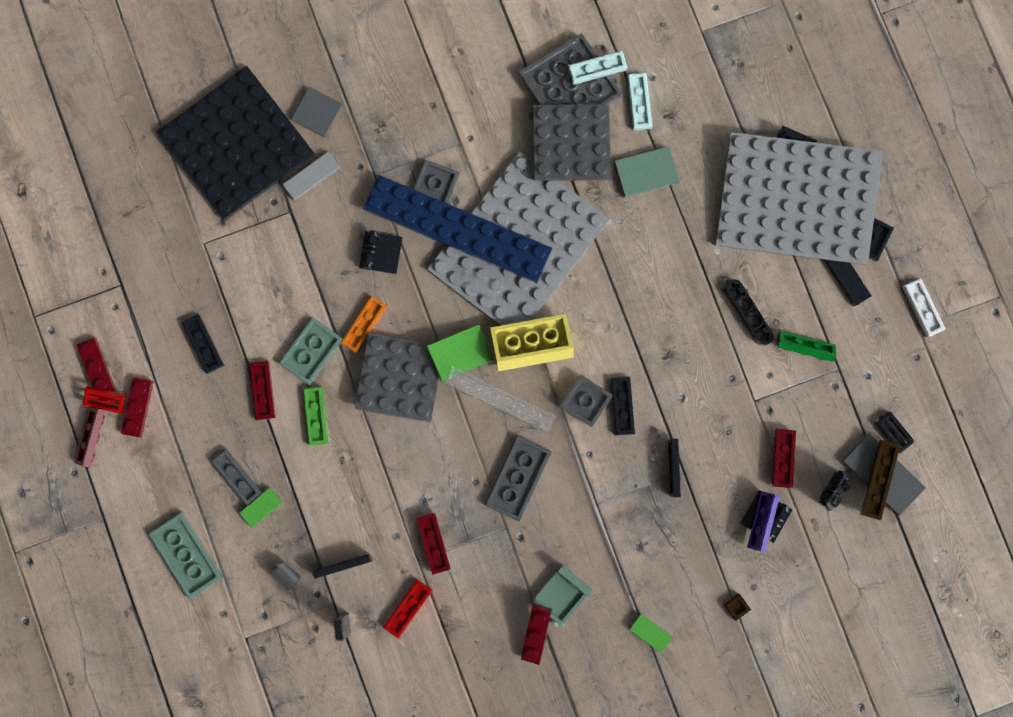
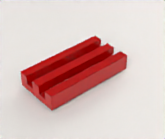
(106, 397)

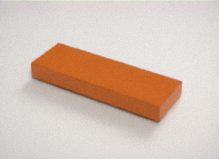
(364, 324)

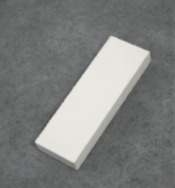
(923, 307)

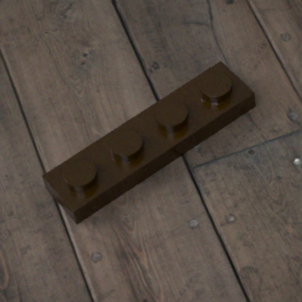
(880, 480)

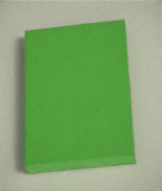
(462, 350)

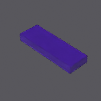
(763, 521)

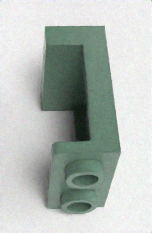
(563, 594)

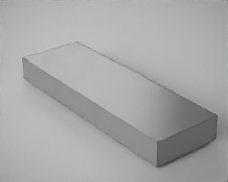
(311, 176)

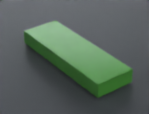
(315, 416)

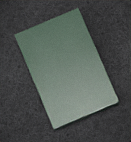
(646, 172)
(311, 351)

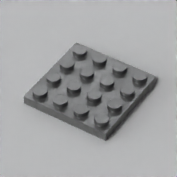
(551, 81)
(571, 142)
(397, 379)

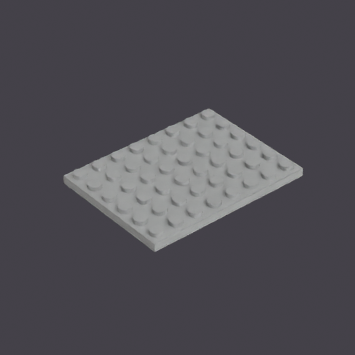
(799, 198)
(539, 211)

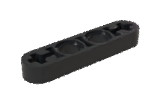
(751, 311)

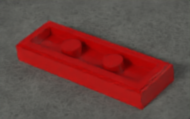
(407, 608)

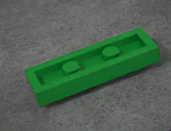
(806, 346)

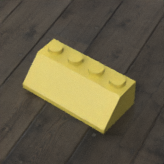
(532, 342)

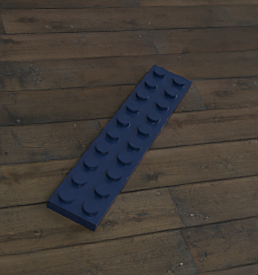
(457, 229)

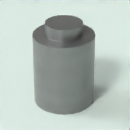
(285, 575)

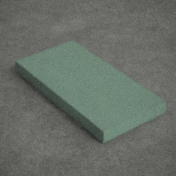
(185, 555)

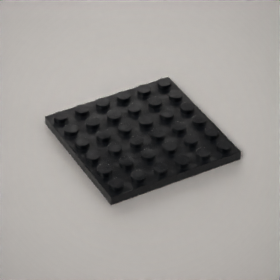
(235, 143)

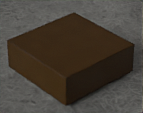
(737, 607)

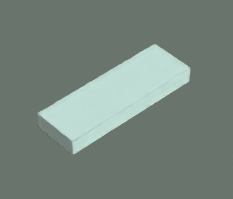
(597, 67)
(639, 101)

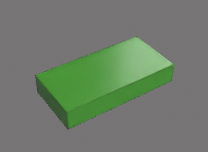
(261, 507)
(650, 633)

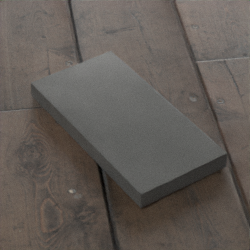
(518, 478)
(903, 487)

